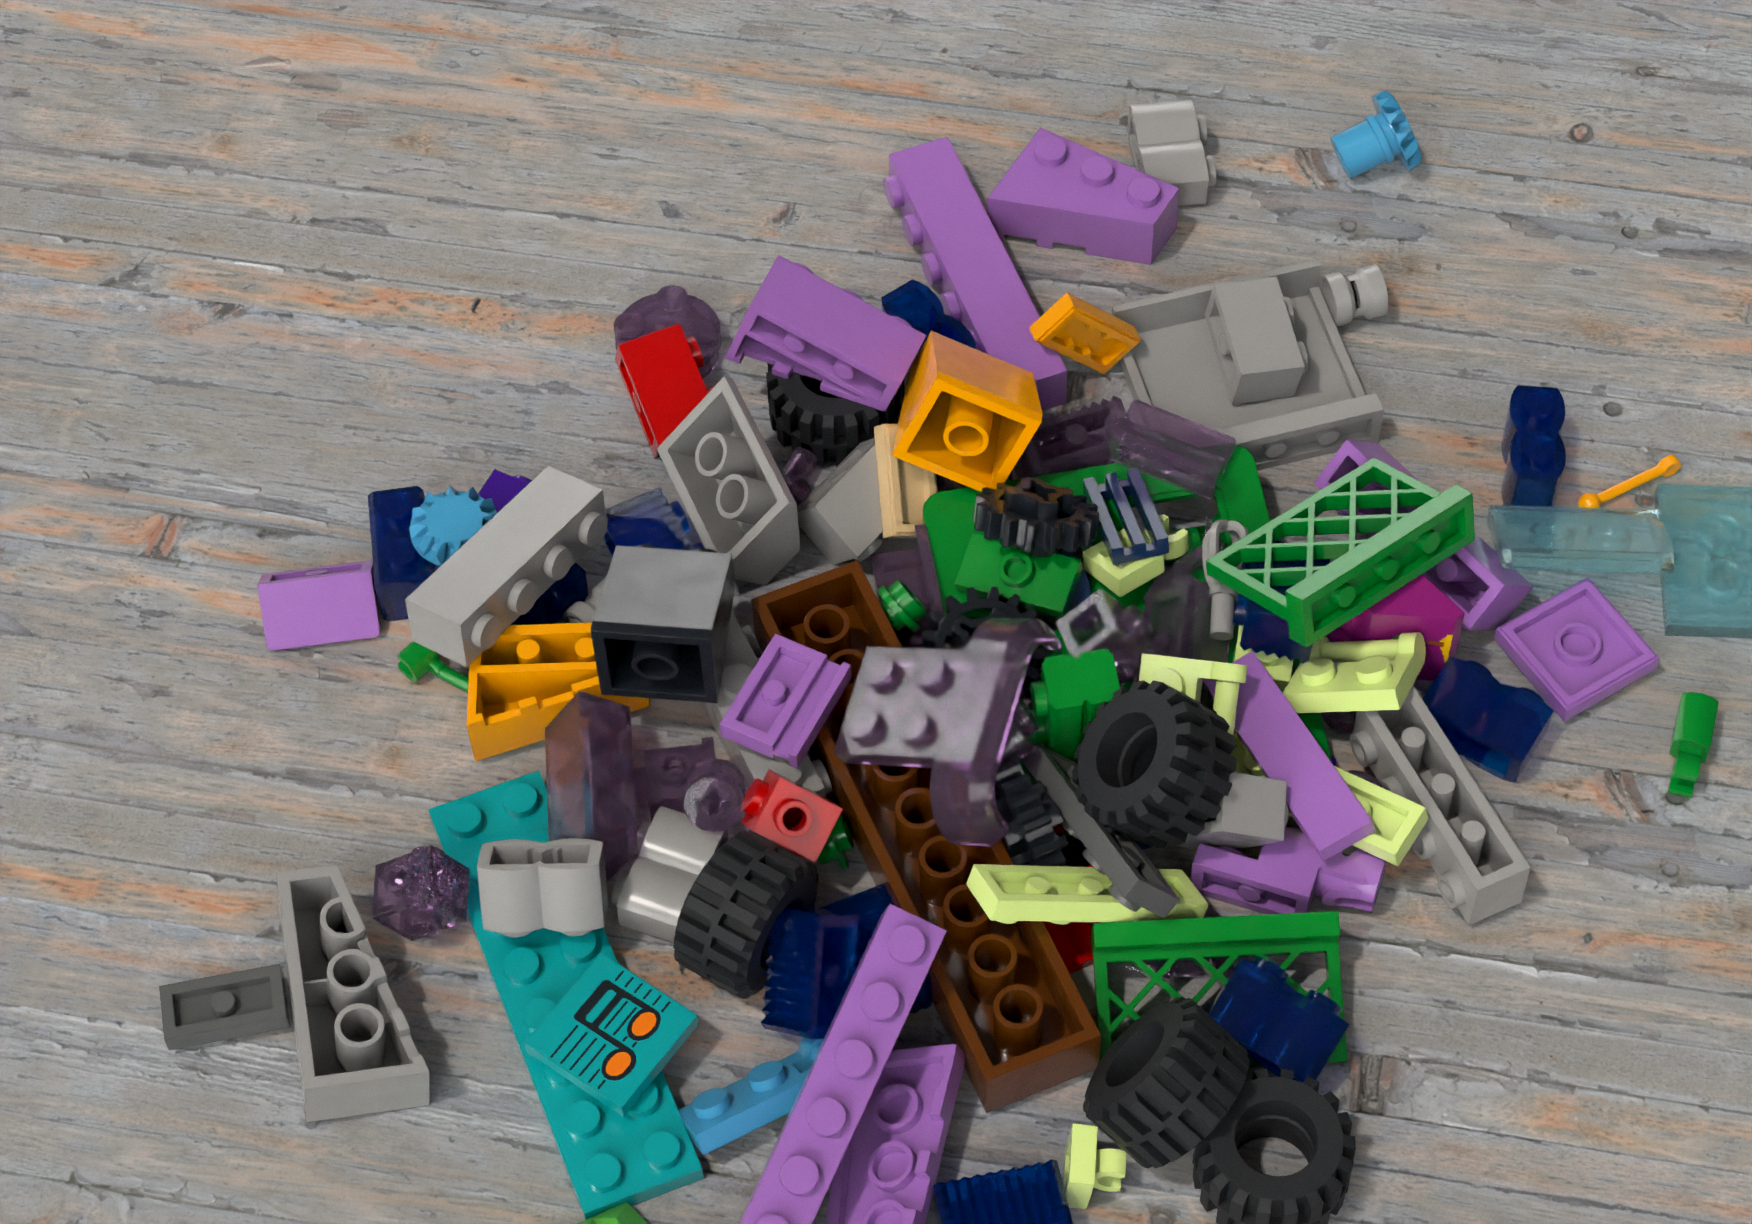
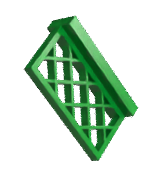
(1363, 568)
(1211, 939)

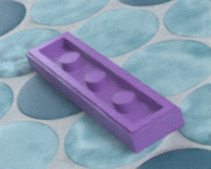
(1288, 752)

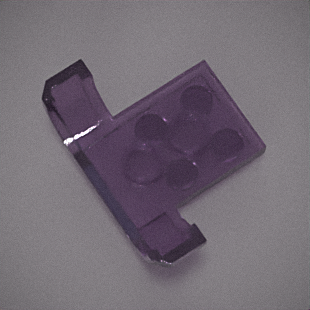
(946, 715)

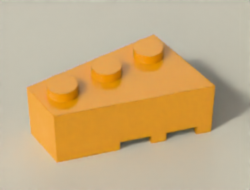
(527, 682)

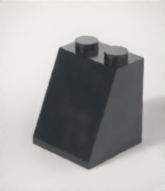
(663, 623)

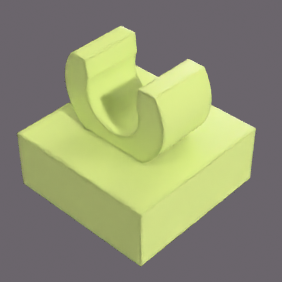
(1089, 1167)

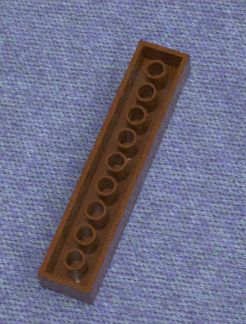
(991, 981)

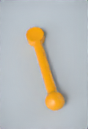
(1666, 467)

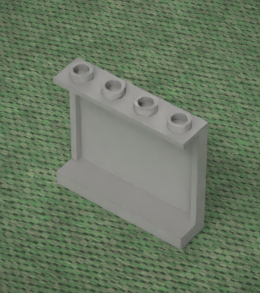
(1181, 373)

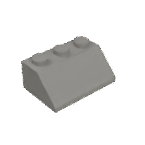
(733, 485)

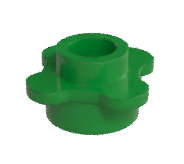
(837, 844)

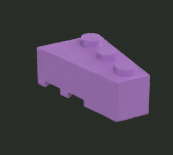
(1083, 200)

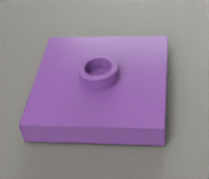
(1576, 649)

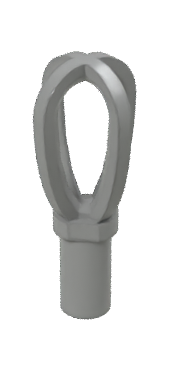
(1222, 596)

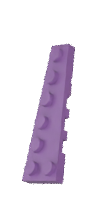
(899, 1140)

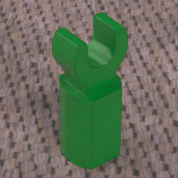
(1691, 740)

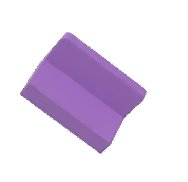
(319, 605)

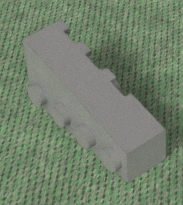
(345, 1020)

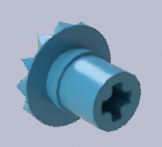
(1378, 139)
(448, 522)

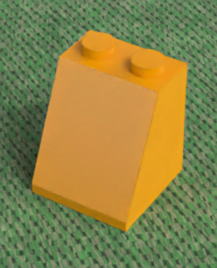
(966, 414)

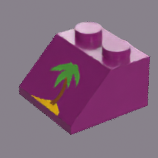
(1410, 609)

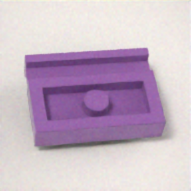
(785, 700)

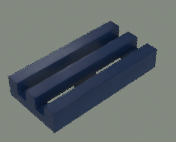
(1118, 490)

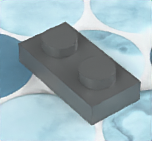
(224, 1007)

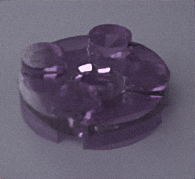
(667, 308)

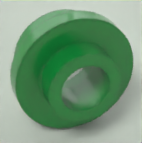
(901, 606)

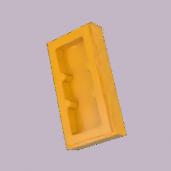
(1085, 333)

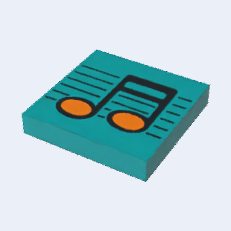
(611, 1034)

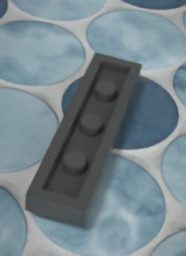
(1132, 874)

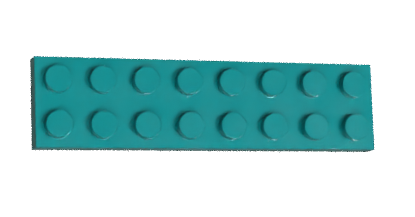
(603, 1153)

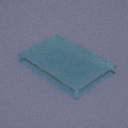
(1580, 539)
(1713, 560)

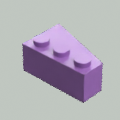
(826, 335)

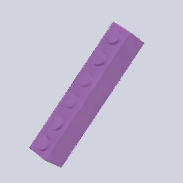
(970, 261)
(845, 1070)

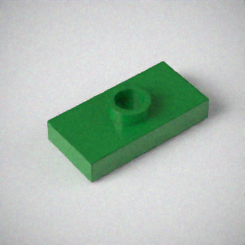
(1040, 581)

